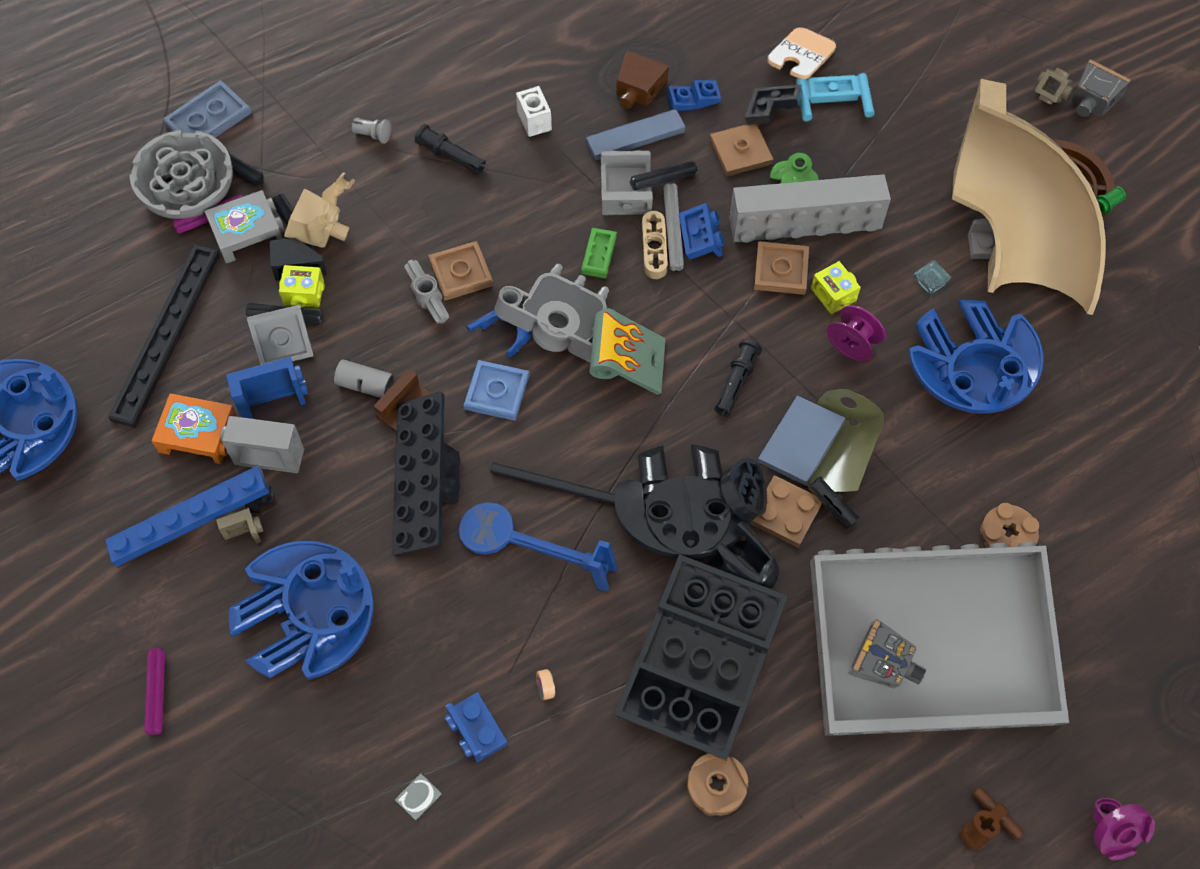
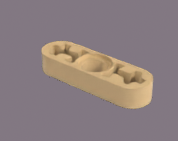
(649, 253)

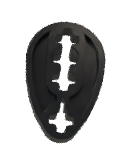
(745, 489)

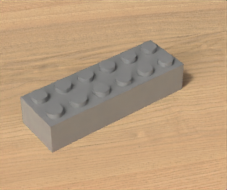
(809, 208)

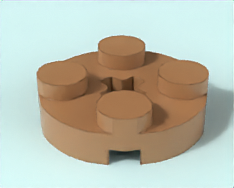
(1010, 516)
(709, 799)

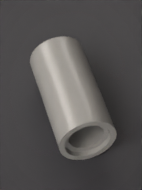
(363, 378)

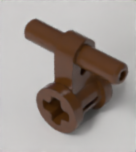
(986, 824)

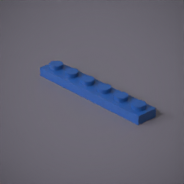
(187, 516)

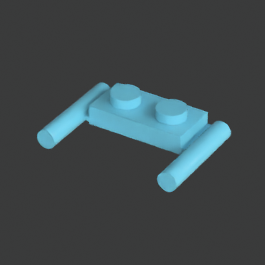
(834, 90)

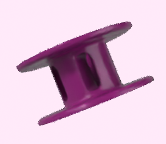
(856, 333)

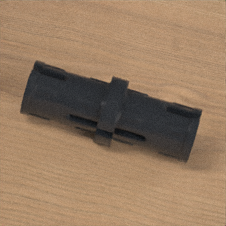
(833, 502)

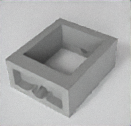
(263, 444)

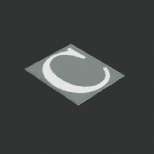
(418, 797)

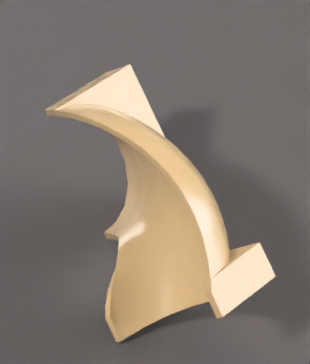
(1035, 201)

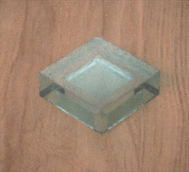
(932, 277)

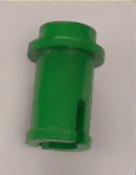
(1111, 199)

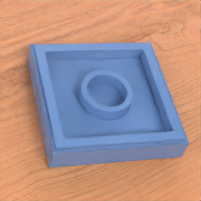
(496, 390)

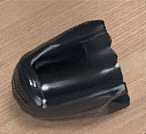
(747, 559)

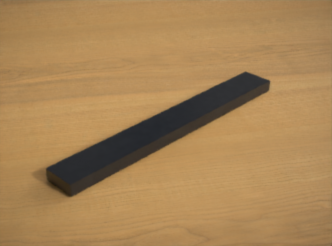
(164, 336)

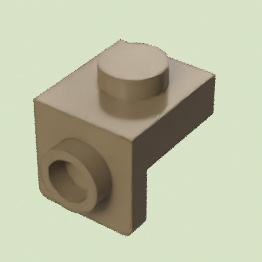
(238, 523)

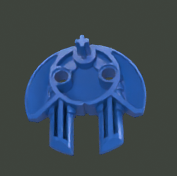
(978, 365)
(26, 415)
(335, 594)

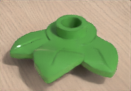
(789, 172)

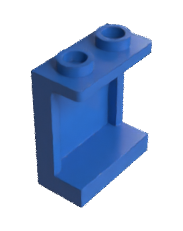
(265, 384)

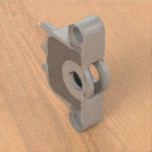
(557, 303)

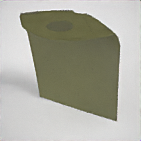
(852, 448)

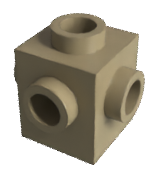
(1045, 82)

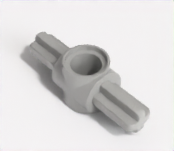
(430, 300)

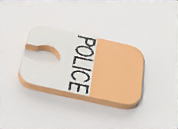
(804, 48)

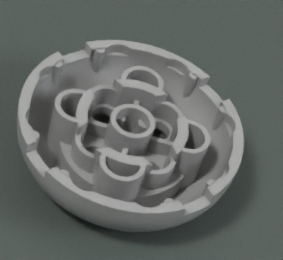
(197, 168)

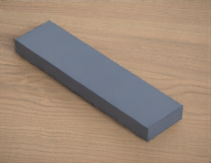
(636, 133)

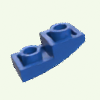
(699, 95)

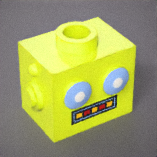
(301, 286)
(835, 287)

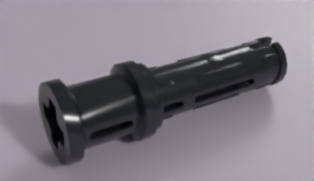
(441, 145)
(741, 368)

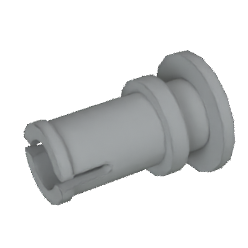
(377, 129)

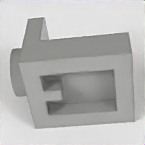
(981, 239)

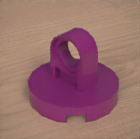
(1121, 828)

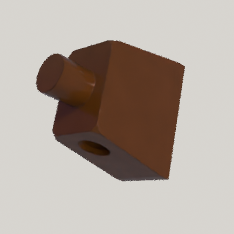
(640, 80)

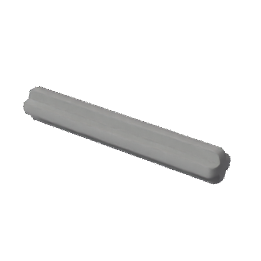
(673, 227)

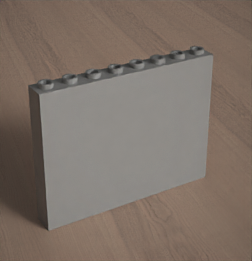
(977, 626)

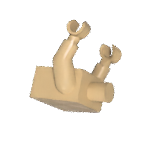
(317, 217)

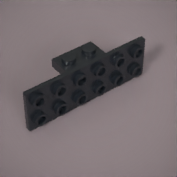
(423, 475)

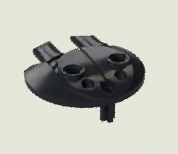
(676, 512)

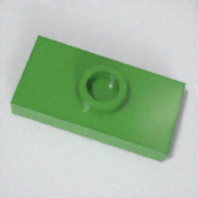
(599, 253)

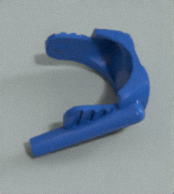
(488, 319)

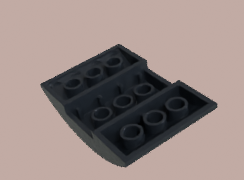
(702, 657)

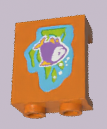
(192, 427)

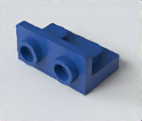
(701, 231)
(476, 726)

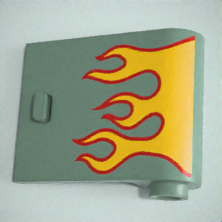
(627, 351)

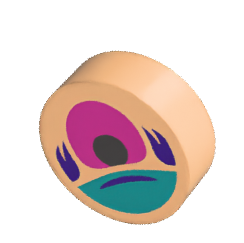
(545, 684)

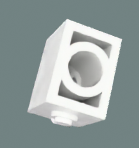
(533, 111)

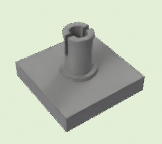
(280, 335)

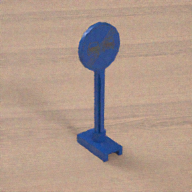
(491, 527)

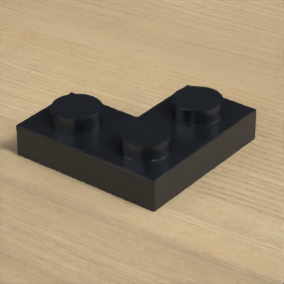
(767, 99)

